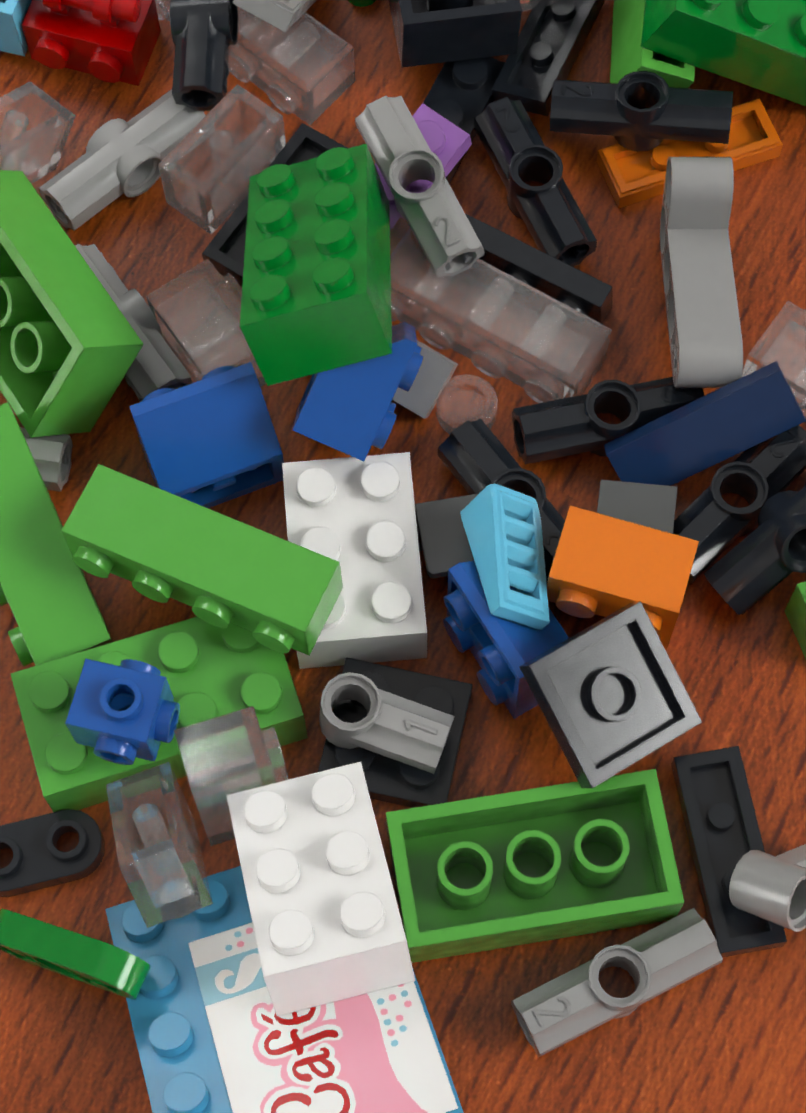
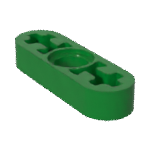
(72, 954)

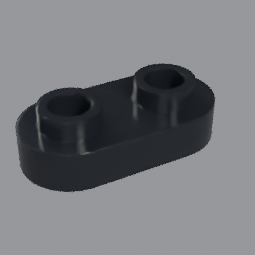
(35, 853)

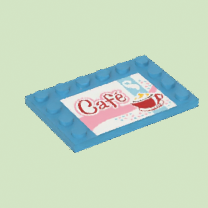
(220, 1048)

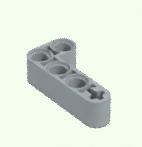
(700, 272)

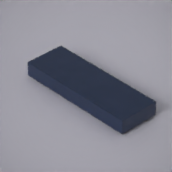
(707, 430)

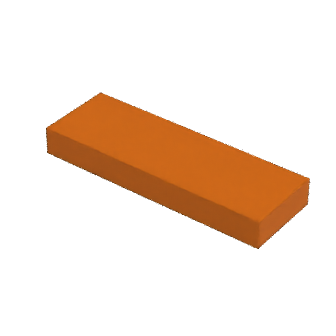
(641, 174)

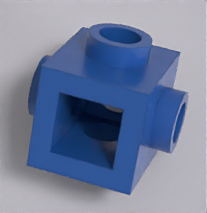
(122, 710)

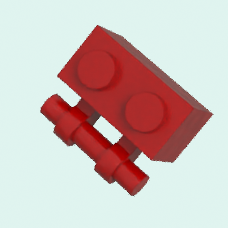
(94, 36)

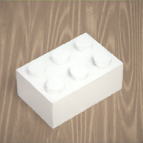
(369, 525)
(319, 889)

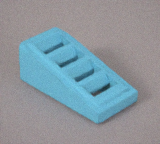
(509, 552)

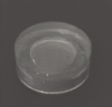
(466, 399)

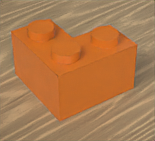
(616, 562)

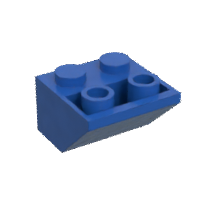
(353, 404)
(210, 437)
(494, 641)

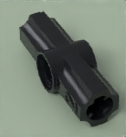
(202, 42)
(641, 111)
(523, 157)
(572, 423)
(481, 460)
(753, 475)
(765, 554)

